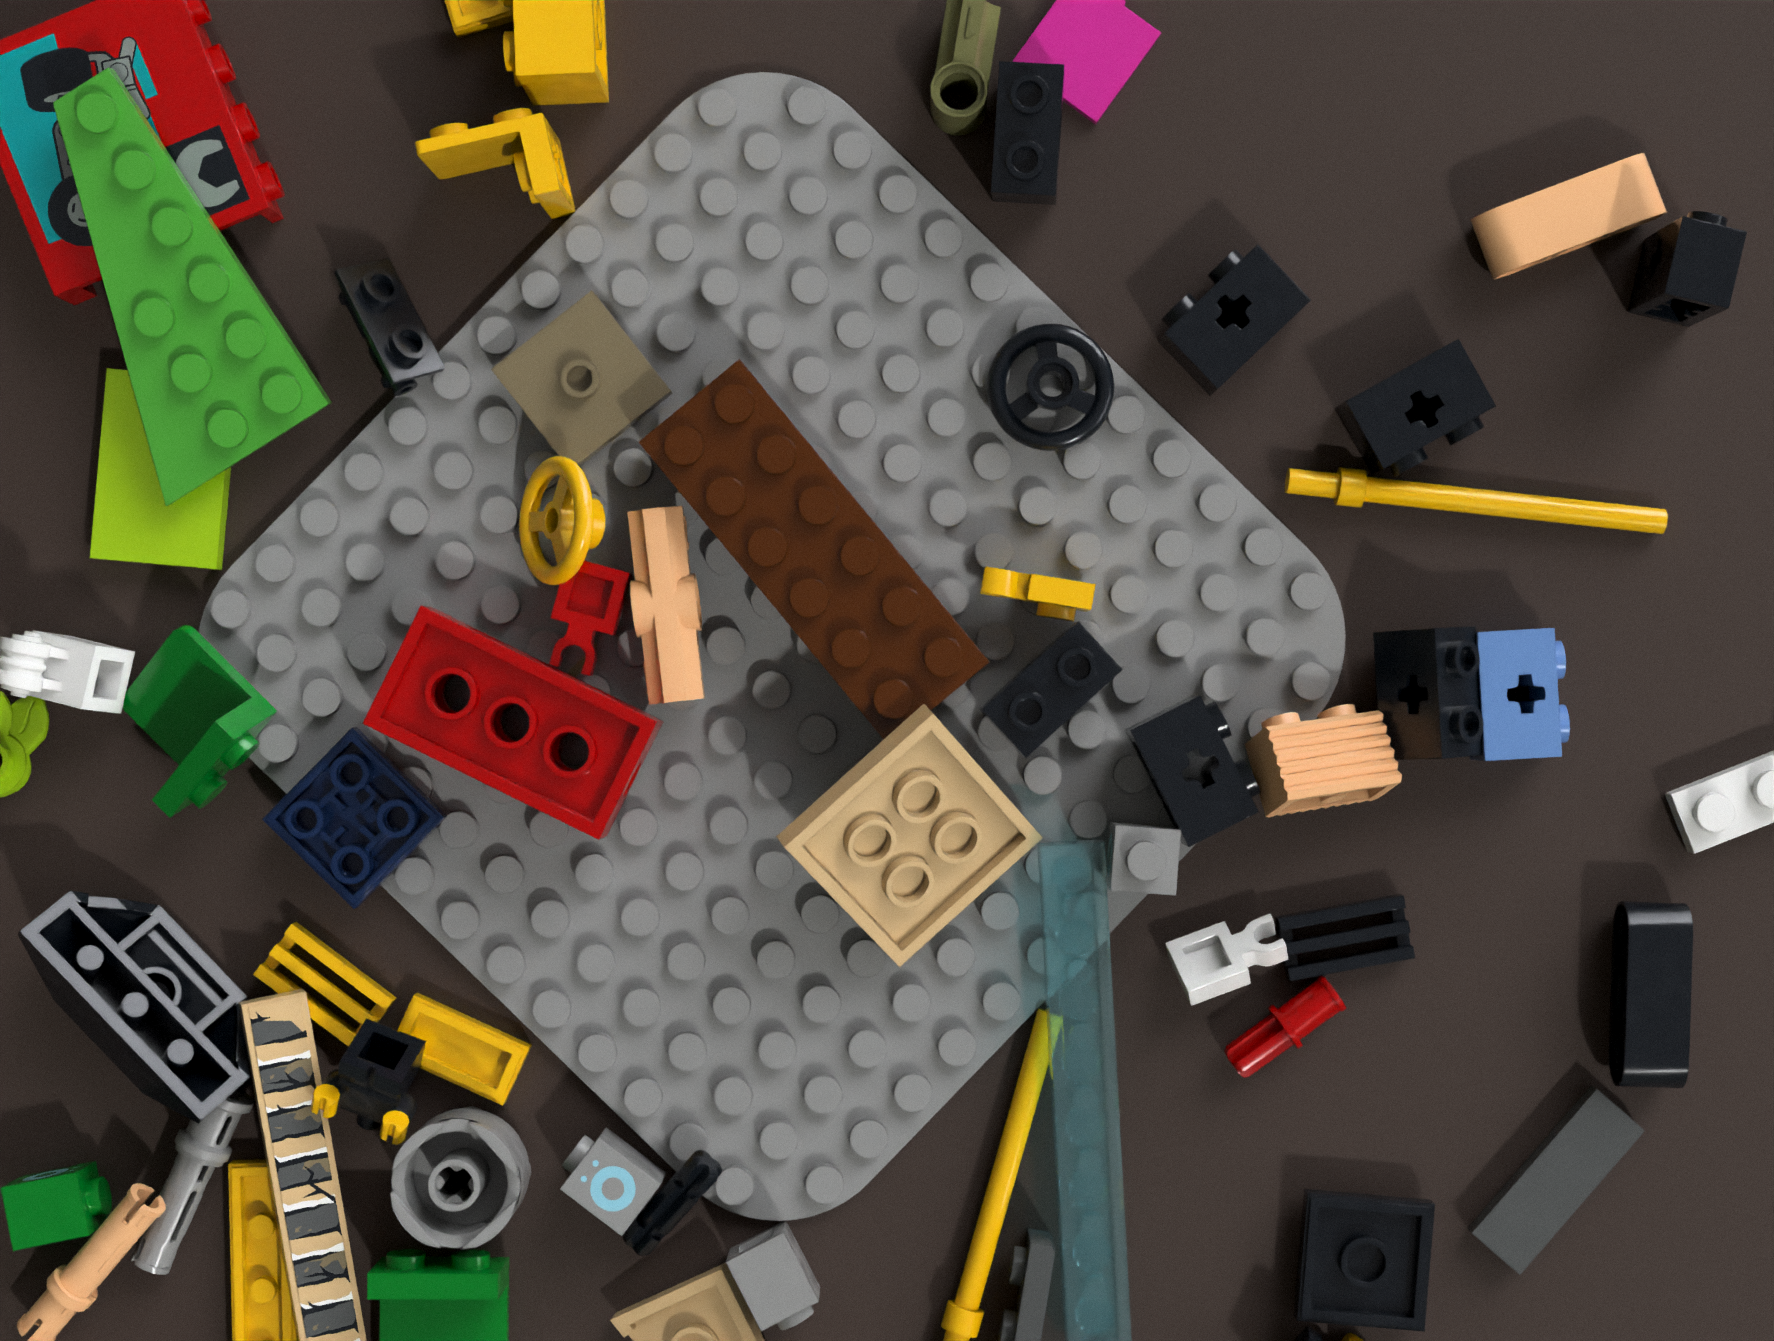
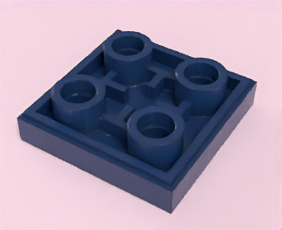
(354, 817)

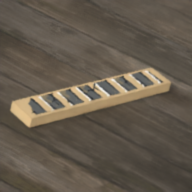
(302, 1168)

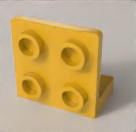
(511, 139)

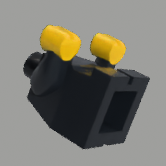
(374, 1081)

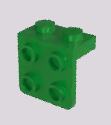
(198, 715)
(441, 1296)

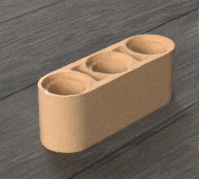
(1568, 216)

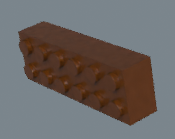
(813, 550)

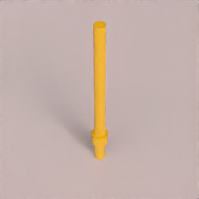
(1353, 488)
(963, 1315)

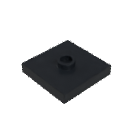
(1364, 1260)

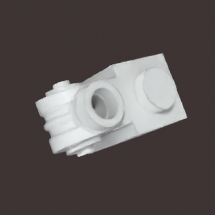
(65, 670)

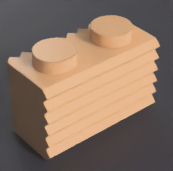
(1322, 760)

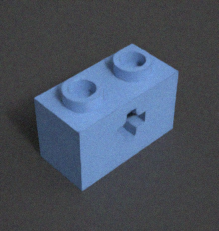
(1533, 725)

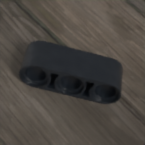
(1650, 994)

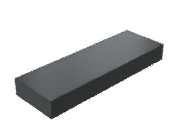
(1555, 1179)

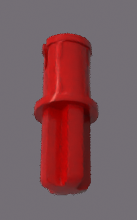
(1284, 1027)

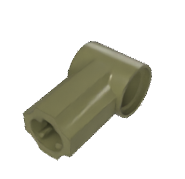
(964, 62)

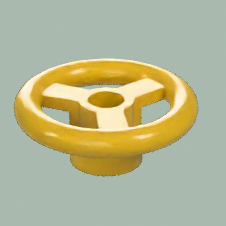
(570, 520)

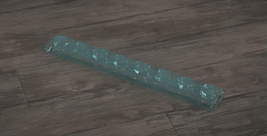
(1084, 1090)

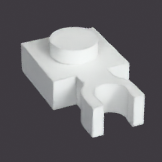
(1217, 962)

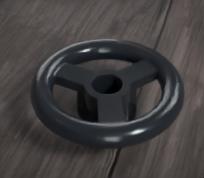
(1094, 407)

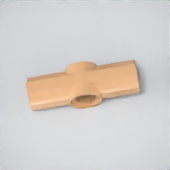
(666, 604)

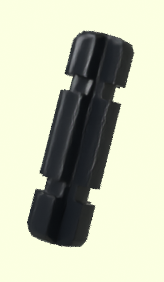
(672, 1202)

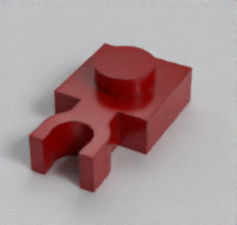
(589, 604)

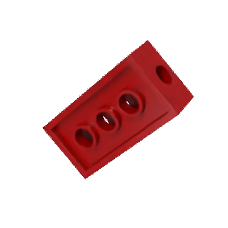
(473, 741)

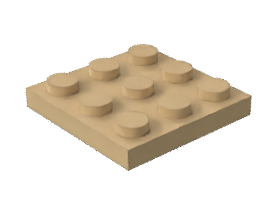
(910, 836)

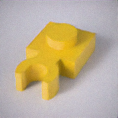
(1055, 596)

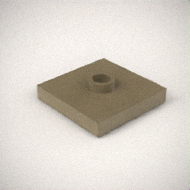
(582, 380)

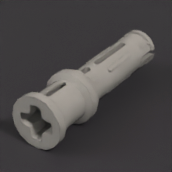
(199, 1151)

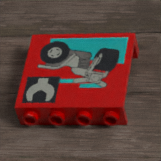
(178, 86)

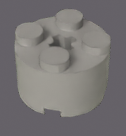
(476, 1211)

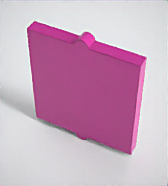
(1098, 46)

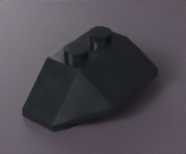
(144, 997)

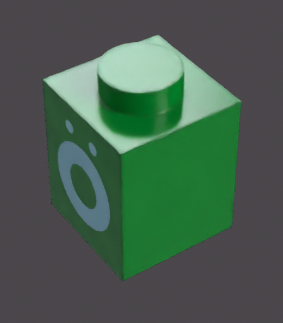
(56, 1205)

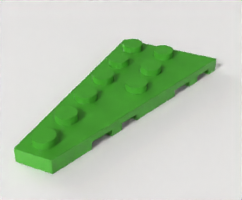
(193, 328)

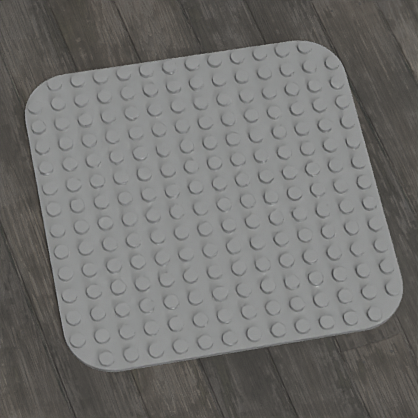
(687, 947)

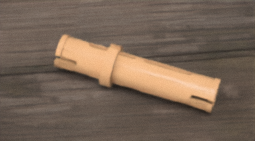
(75, 1285)

